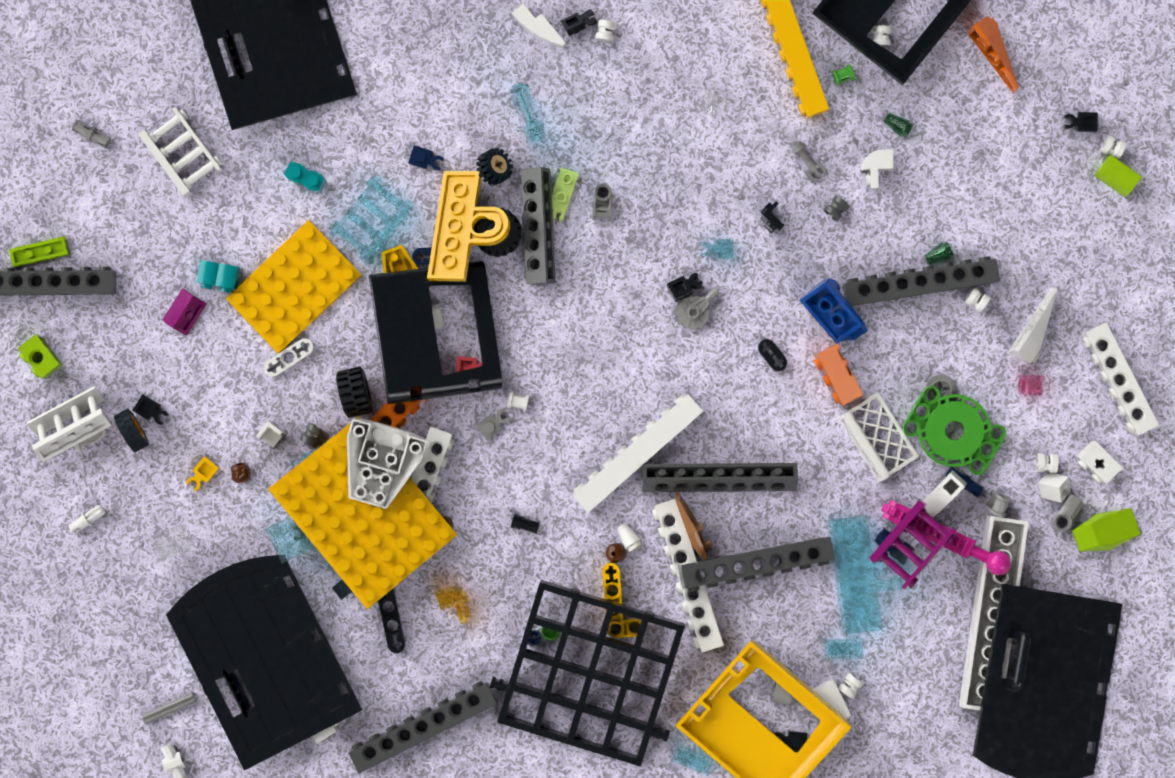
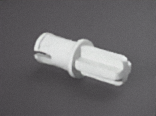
(87, 519)

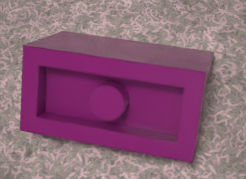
(184, 312)

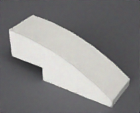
(538, 26)

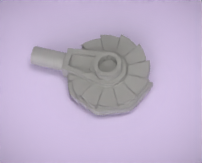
(693, 310)

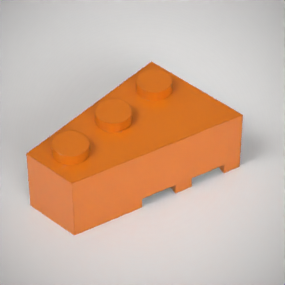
(837, 375)

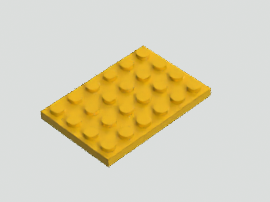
(293, 286)

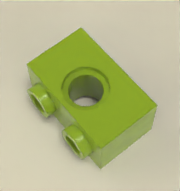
(50, 361)

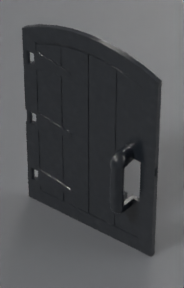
(289, 56)
(262, 628)
(1052, 705)

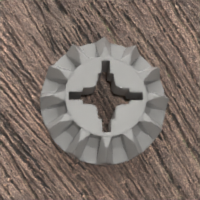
(945, 381)

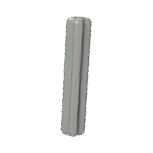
(169, 708)

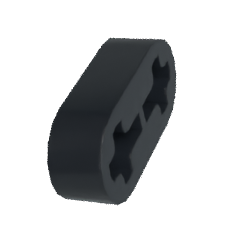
(768, 358)

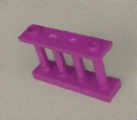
(906, 526)

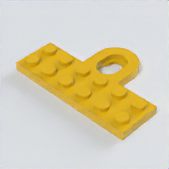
(456, 223)

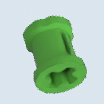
(843, 75)

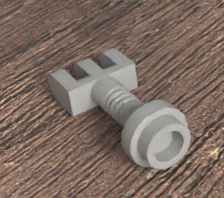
(813, 168)

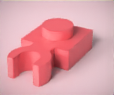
(466, 363)

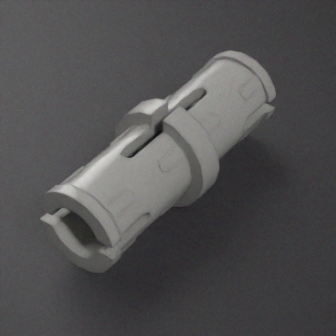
(91, 133)

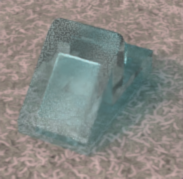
(843, 648)

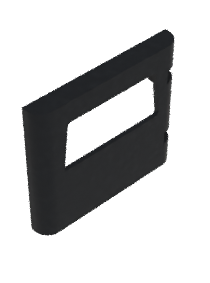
(857, 17)
(409, 336)

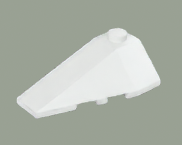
(1031, 338)

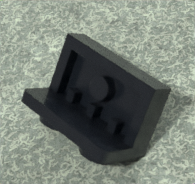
(772, 223)

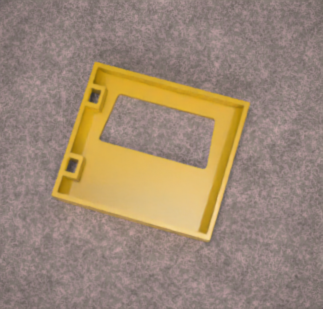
(742, 741)

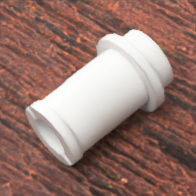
(437, 316)

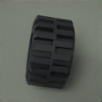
(509, 244)
(354, 392)

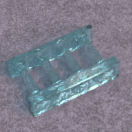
(534, 129)
(390, 222)

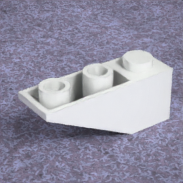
(944, 493)

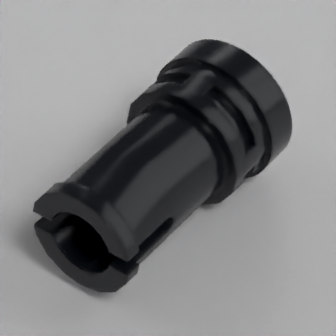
(522, 523)

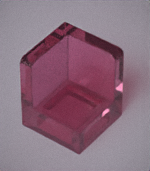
(1030, 384)

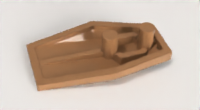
(693, 528)

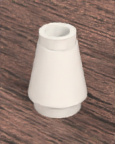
(629, 538)

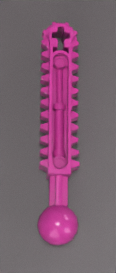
(996, 562)

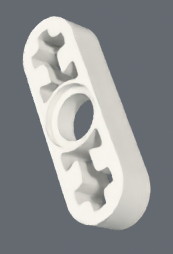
(288, 365)

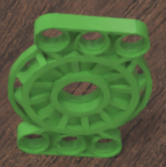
(936, 419)

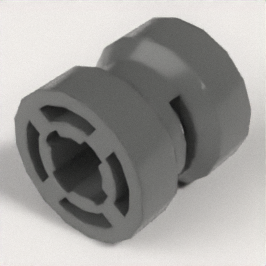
(836, 208)
(312, 435)

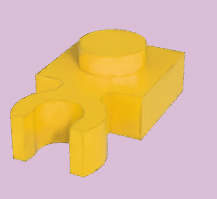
(204, 471)

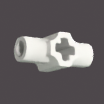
(173, 761)

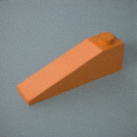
(989, 41)

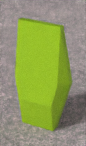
(1106, 531)

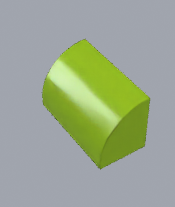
(1117, 175)

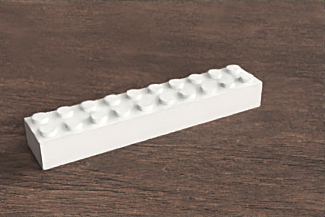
(999, 535)

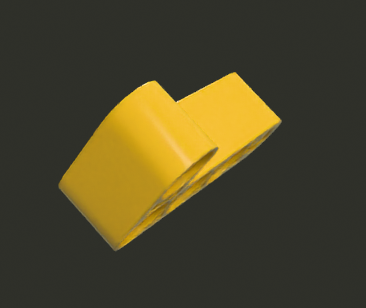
(617, 618)

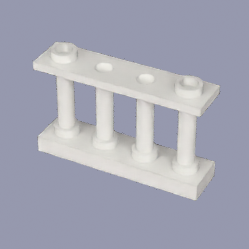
(162, 154)
(74, 433)

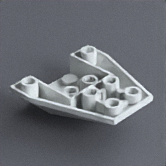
(380, 460)

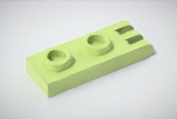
(563, 191)

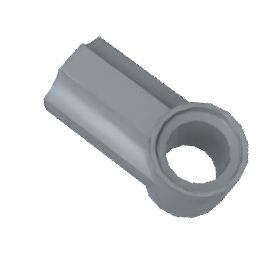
(1068, 512)

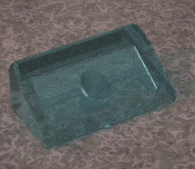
(692, 759)

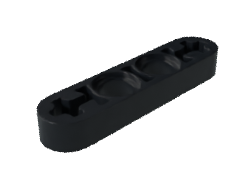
(394, 615)

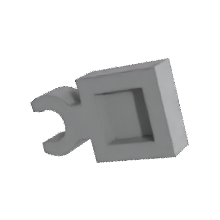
(490, 425)

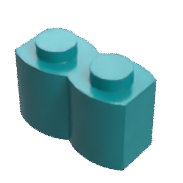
(301, 176)
(218, 275)

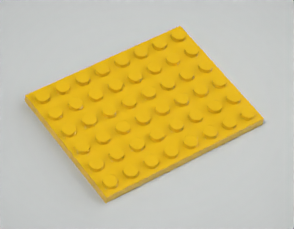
(360, 541)

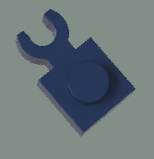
(422, 158)

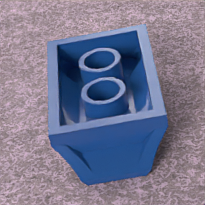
(833, 311)

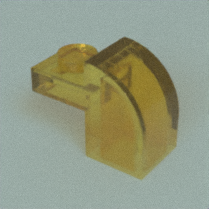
(456, 597)

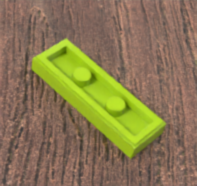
(39, 252)

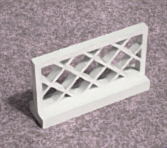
(864, 445)

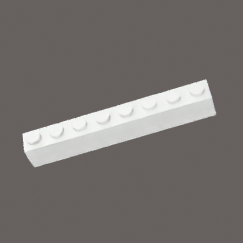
(636, 454)

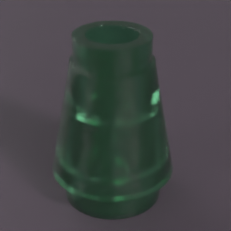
(899, 125)
(939, 253)

